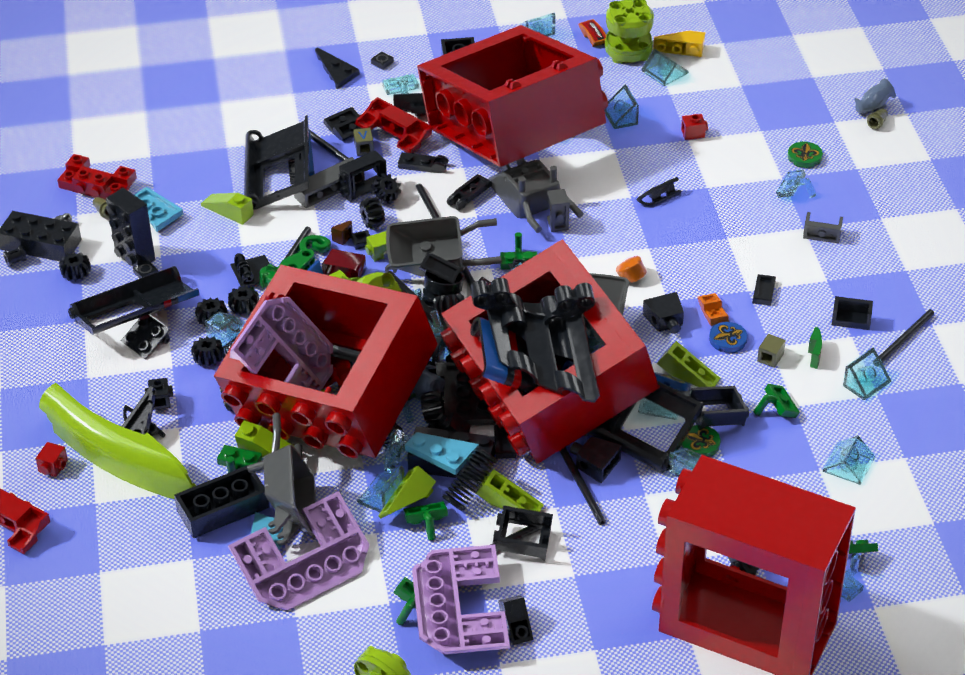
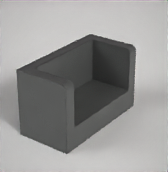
(559, 210)
(822, 231)

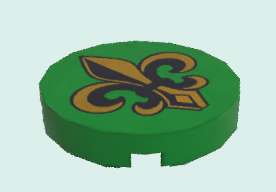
(805, 154)
(703, 442)

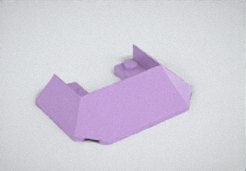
(287, 329)
(295, 582)
(439, 606)

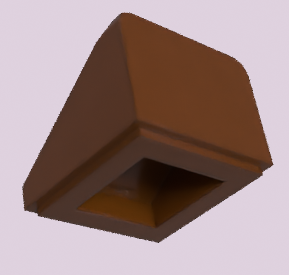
(342, 232)

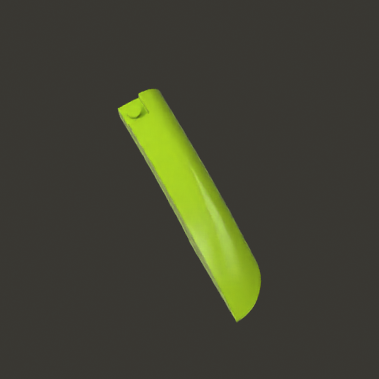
(113, 448)

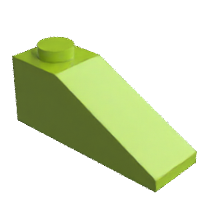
(230, 205)
(686, 367)
(256, 438)
(413, 487)
(501, 491)

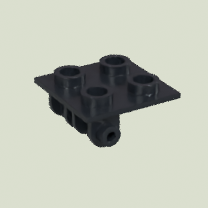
(248, 270)
(145, 336)

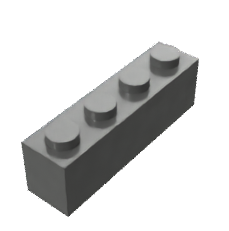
(324, 185)

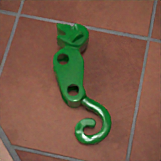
(300, 260)

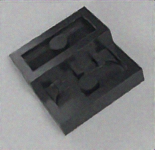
(342, 123)

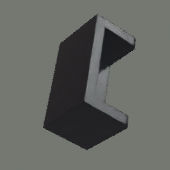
(852, 313)

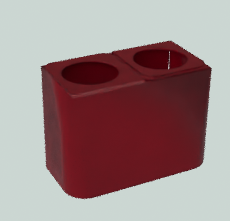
(348, 262)

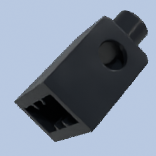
(664, 312)
(596, 457)

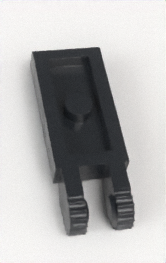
(422, 162)
(469, 191)

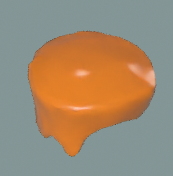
(632, 269)

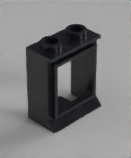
(357, 166)
(728, 395)
(526, 518)

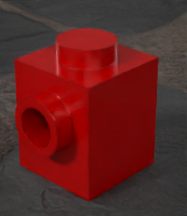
(693, 126)
(51, 459)

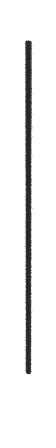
(564, 452)

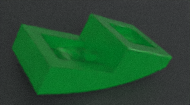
(815, 347)

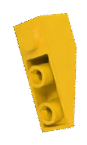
(682, 43)

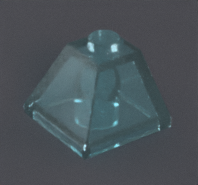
(224, 327)

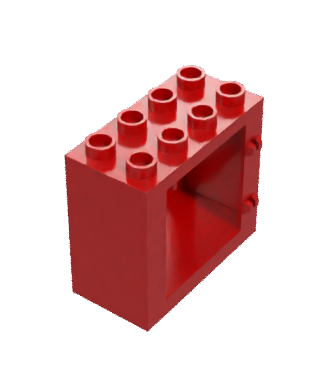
(513, 94)
(371, 319)
(542, 418)
(767, 528)

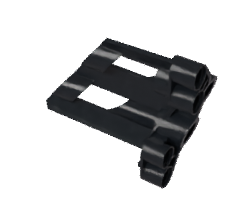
(549, 330)

